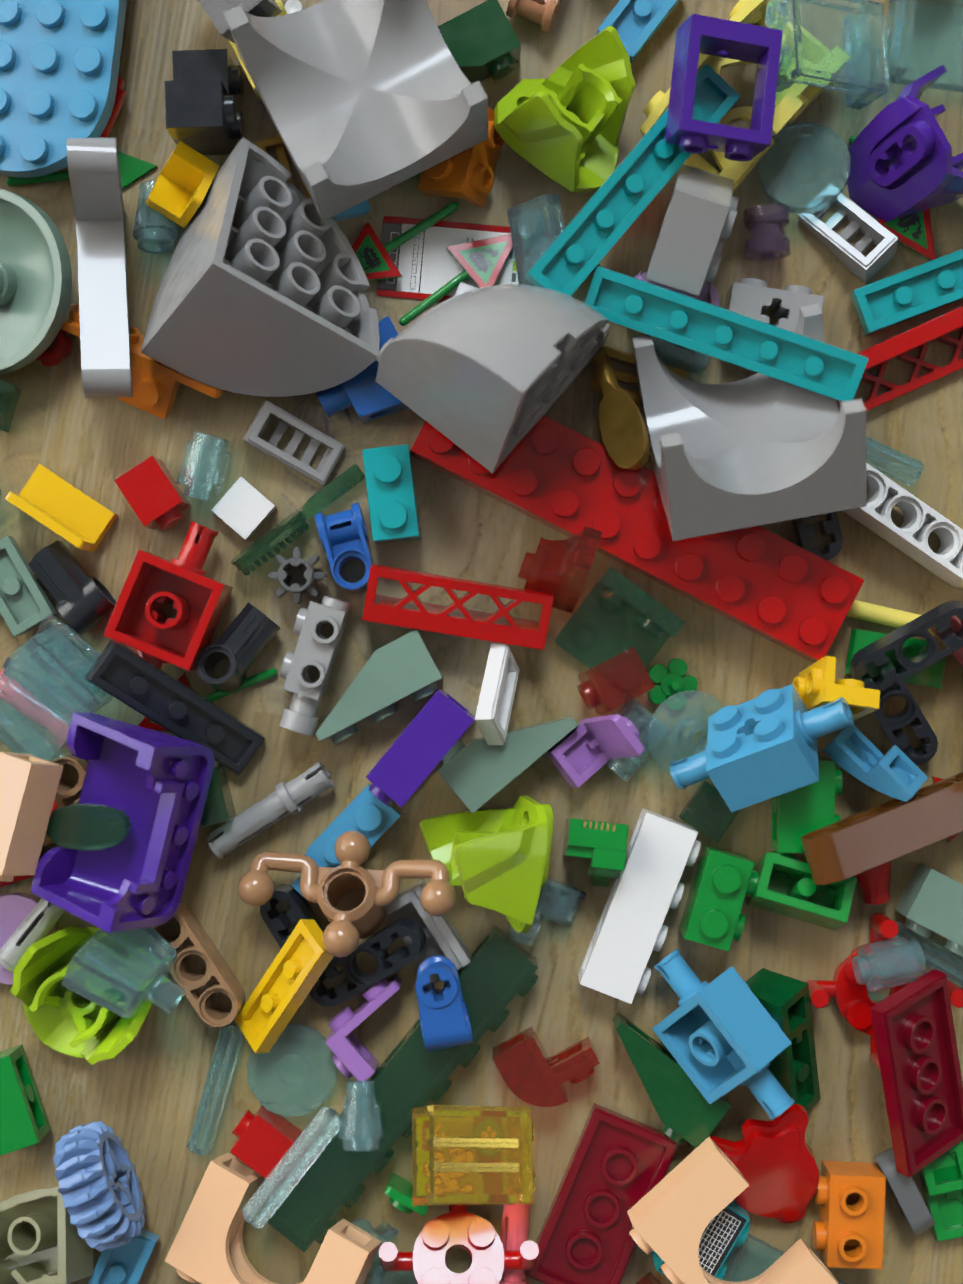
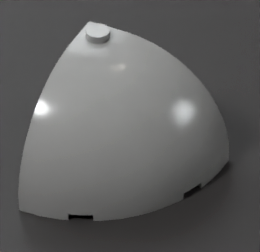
(262, 290)
(491, 363)

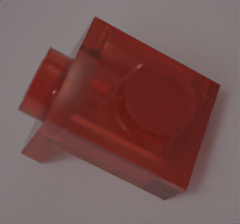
(614, 682)

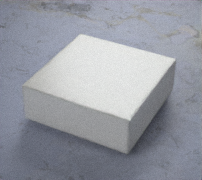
(244, 508)

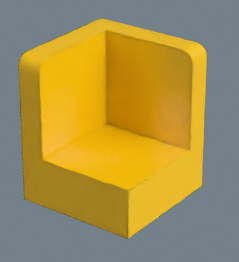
(182, 184)

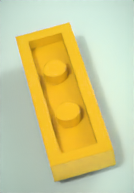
(284, 986)

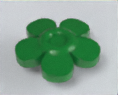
(670, 680)

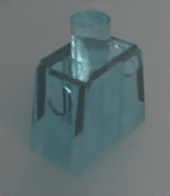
(125, 971)

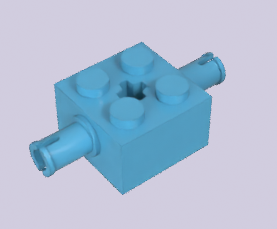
(762, 747)
(722, 1035)

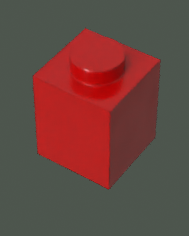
(153, 494)
(263, 1139)

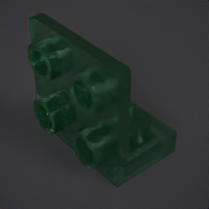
(616, 619)

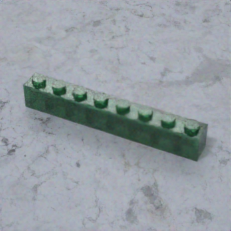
(405, 1082)

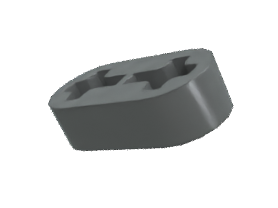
(905, 1194)

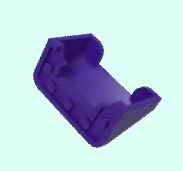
(164, 792)

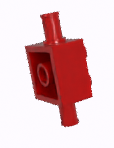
(157, 581)

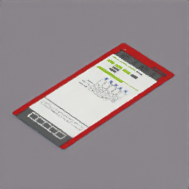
(427, 262)

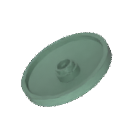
(32, 281)

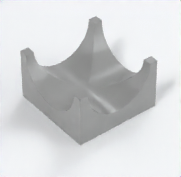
(360, 94)
(749, 446)

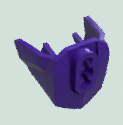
(904, 158)

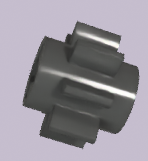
(285, 576)

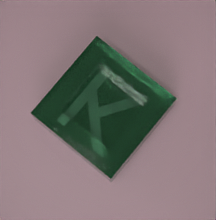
(708, 812)

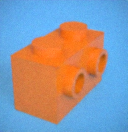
(850, 1215)

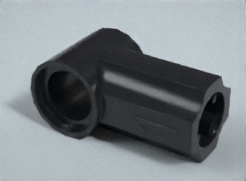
(80, 598)
(241, 644)

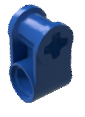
(345, 544)
(442, 1011)

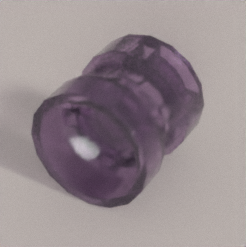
(766, 236)

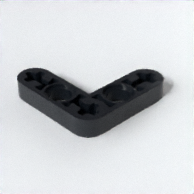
(892, 678)
(374, 944)

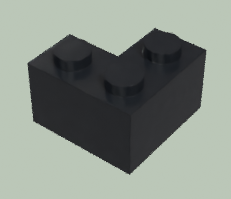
(203, 101)

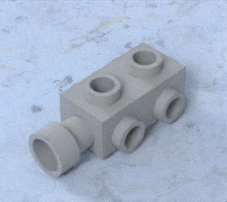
(311, 650)

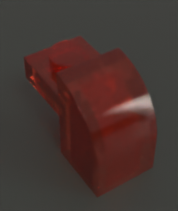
(538, 1077)

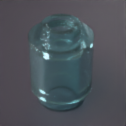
(204, 466)
(889, 963)

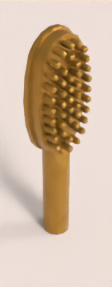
(620, 419)

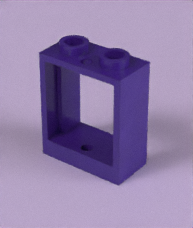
(730, 41)
(419, 749)

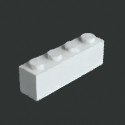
(638, 905)

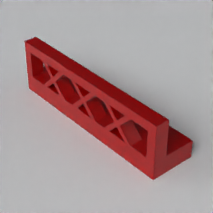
(907, 342)
(456, 618)

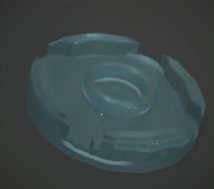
(805, 168)
(295, 1072)

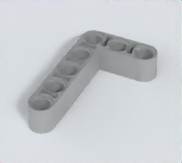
(101, 267)

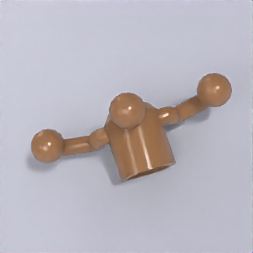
(329, 884)

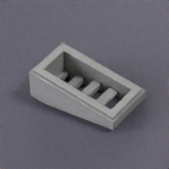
(852, 256)
(285, 419)

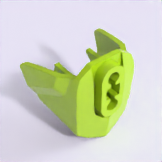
(574, 116)
(496, 855)
(62, 1016)

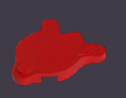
(775, 1165)

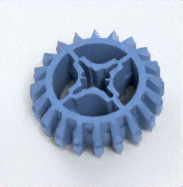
(99, 1186)

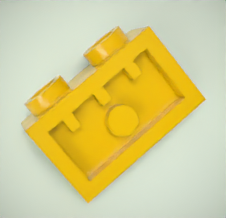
(818, 687)

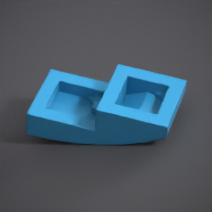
(887, 773)

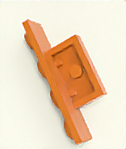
(152, 382)

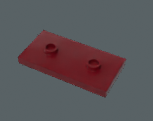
(920, 1071)
(588, 1220)

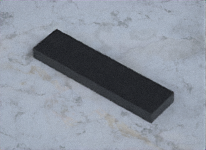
(174, 705)

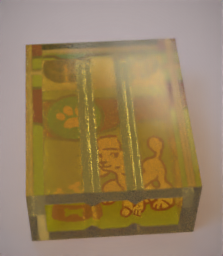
(472, 1156)

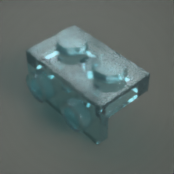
(533, 229)

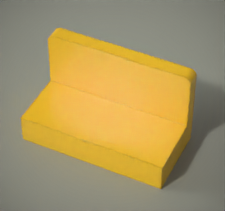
(64, 509)

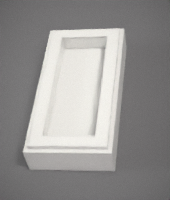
(497, 694)

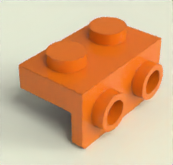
(467, 173)

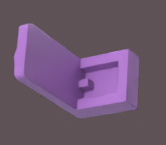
(593, 745)
(350, 1053)

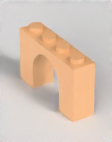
(26, 805)
(682, 1206)
(211, 1235)

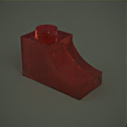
(561, 567)

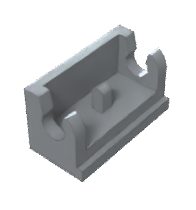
(439, 931)

